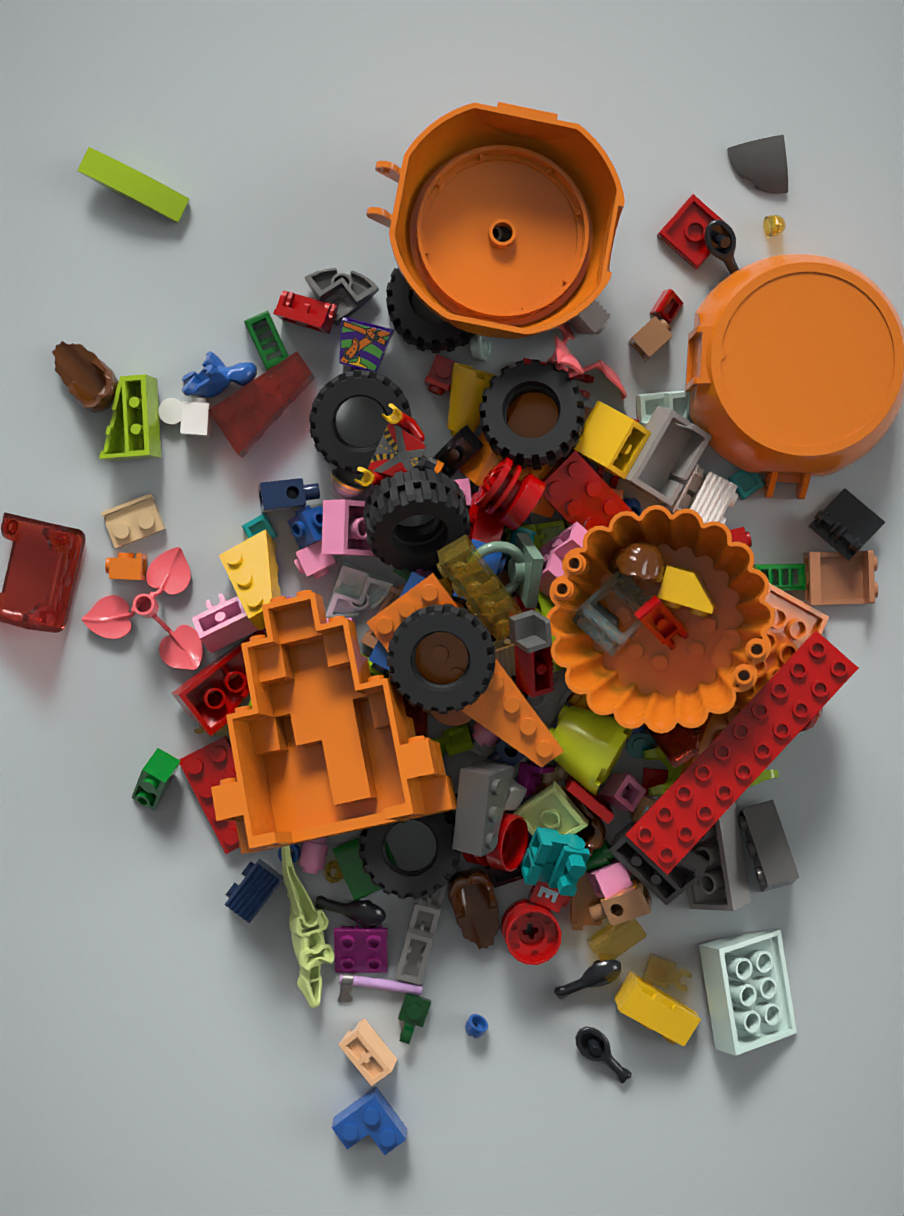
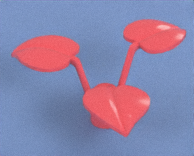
(565, 358)
(111, 614)

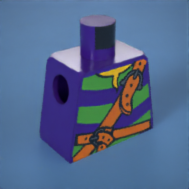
(363, 344)

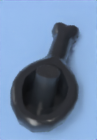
(721, 243)
(360, 911)
(597, 975)
(596, 1047)

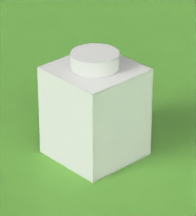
(196, 419)

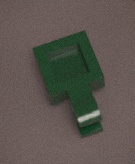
(412, 1012)

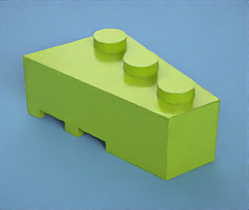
(134, 421)

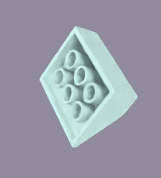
(747, 991)

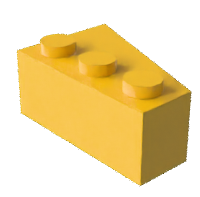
(253, 574)
(656, 1009)

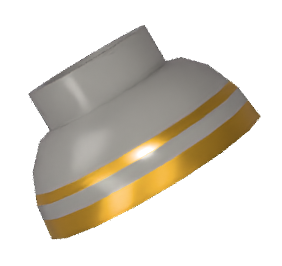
(344, 485)

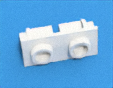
(693, 483)

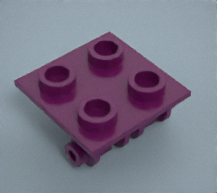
(360, 949)

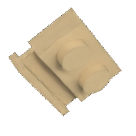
(133, 520)

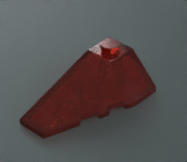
(678, 744)

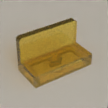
(616, 939)

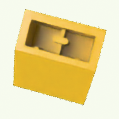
(611, 440)
(686, 588)

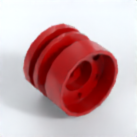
(504, 490)
(510, 845)
(533, 946)

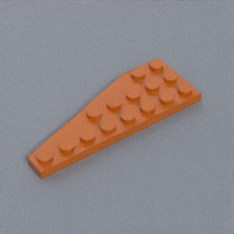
(791, 627)
(444, 659)

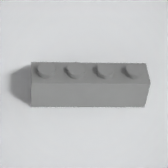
(725, 877)

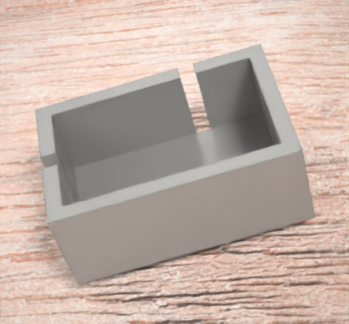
(670, 450)

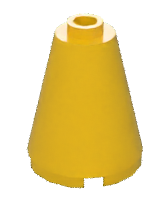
(466, 396)

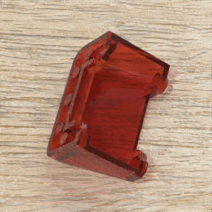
(40, 573)

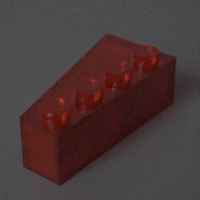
(258, 404)

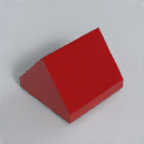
(667, 306)

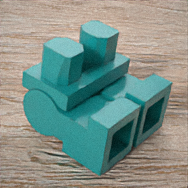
(555, 860)

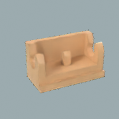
(368, 1052)

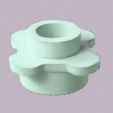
(480, 348)

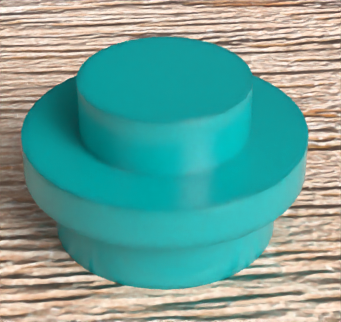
(637, 744)

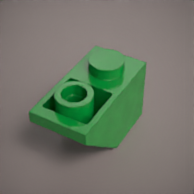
(155, 779)

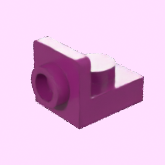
(530, 775)

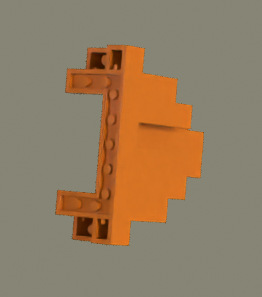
(323, 738)

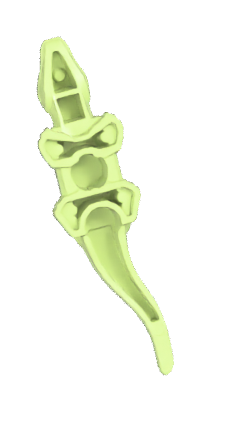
(306, 933)

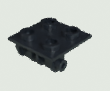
(846, 524)

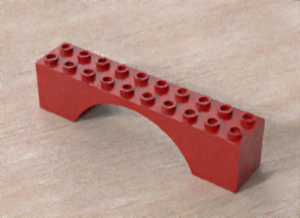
(741, 752)

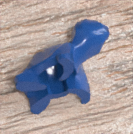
(217, 377)

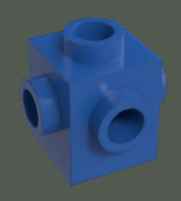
(307, 525)

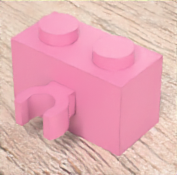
(223, 623)

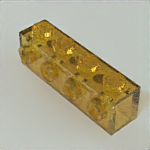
(478, 585)

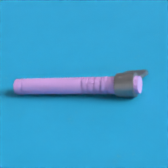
(348, 980)

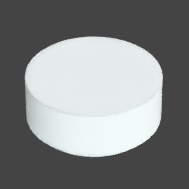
(170, 411)

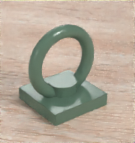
(523, 567)

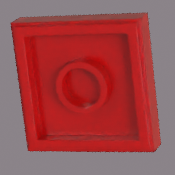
(686, 231)
(595, 803)

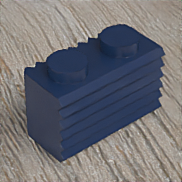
(254, 890)

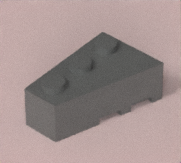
(481, 806)
(768, 846)
(664, 886)

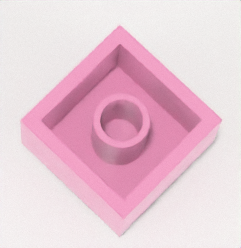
(344, 528)

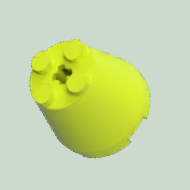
(589, 744)

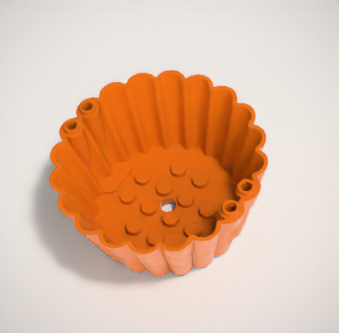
(646, 678)

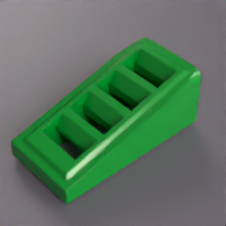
(280, 346)
(779, 567)

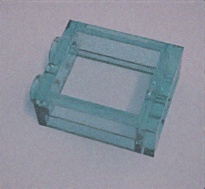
(598, 626)

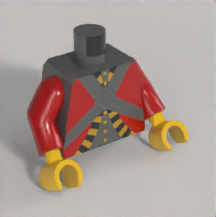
(398, 450)

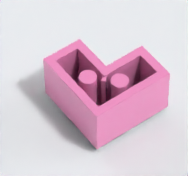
(554, 553)

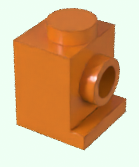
(127, 566)

